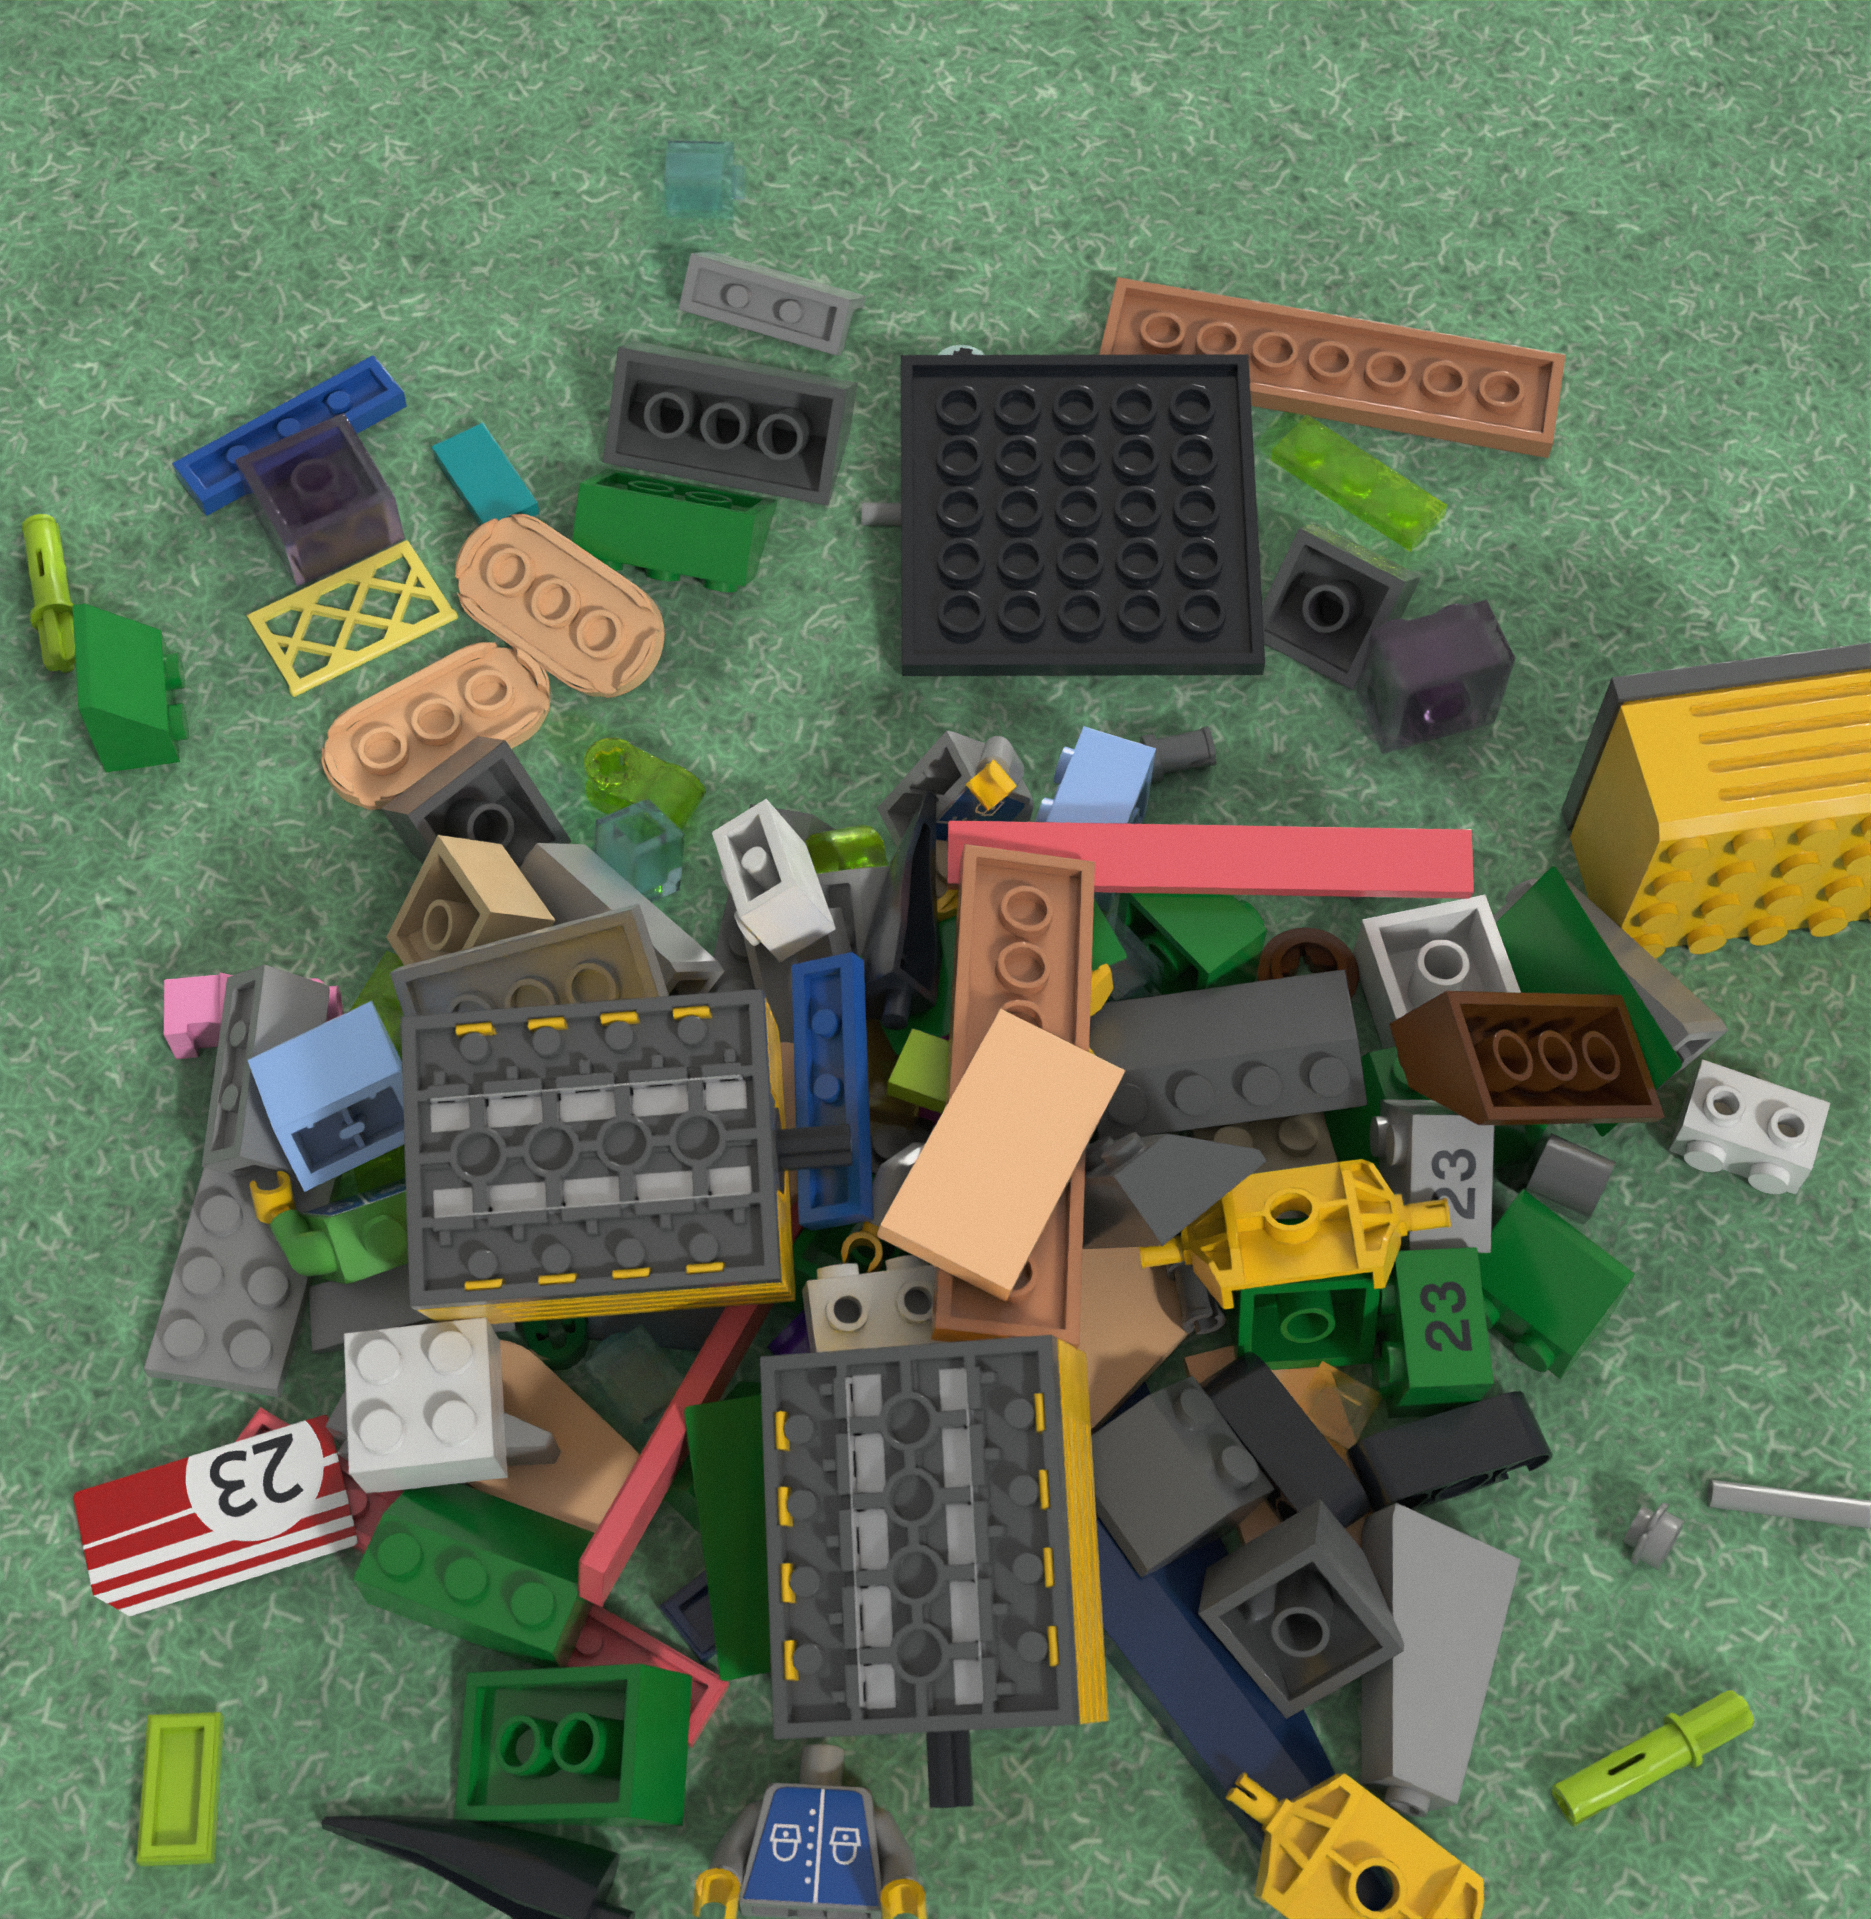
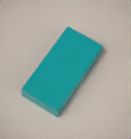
(483, 476)

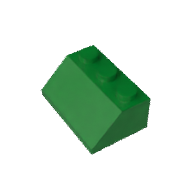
(673, 528)
(479, 1572)

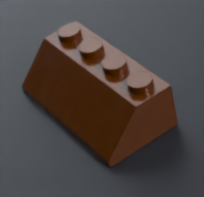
(1528, 1058)

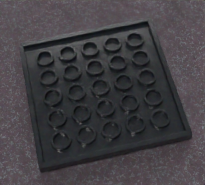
(1079, 516)

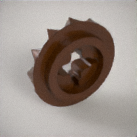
(1319, 950)

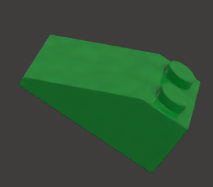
(575, 1746)

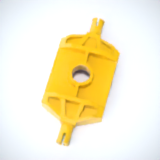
(1349, 1230)
(1334, 1833)

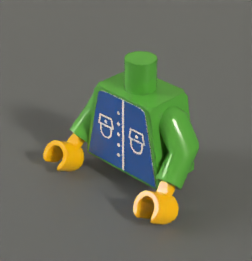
(341, 1238)

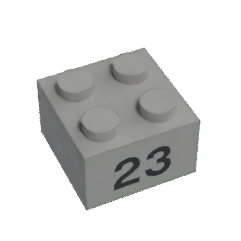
(1434, 1156)

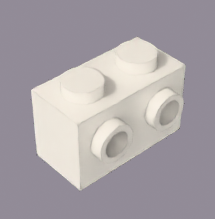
(772, 882)
(1749, 1128)
(870, 1308)

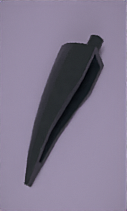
(904, 936)
(502, 1865)

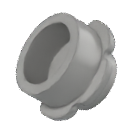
(1653, 1535)

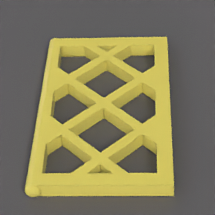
(341, 659)

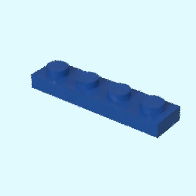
(360, 392)
(832, 1085)

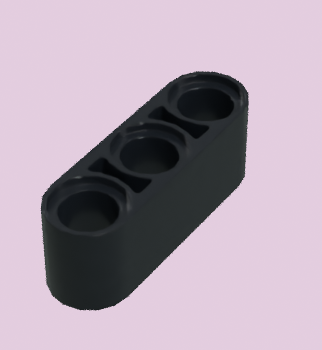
(1284, 1442)
(1449, 1453)

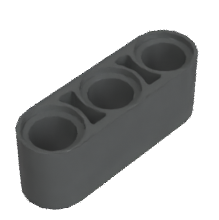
(1569, 1178)

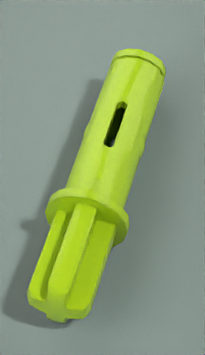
(50, 591)
(1653, 1756)

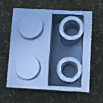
(333, 1095)

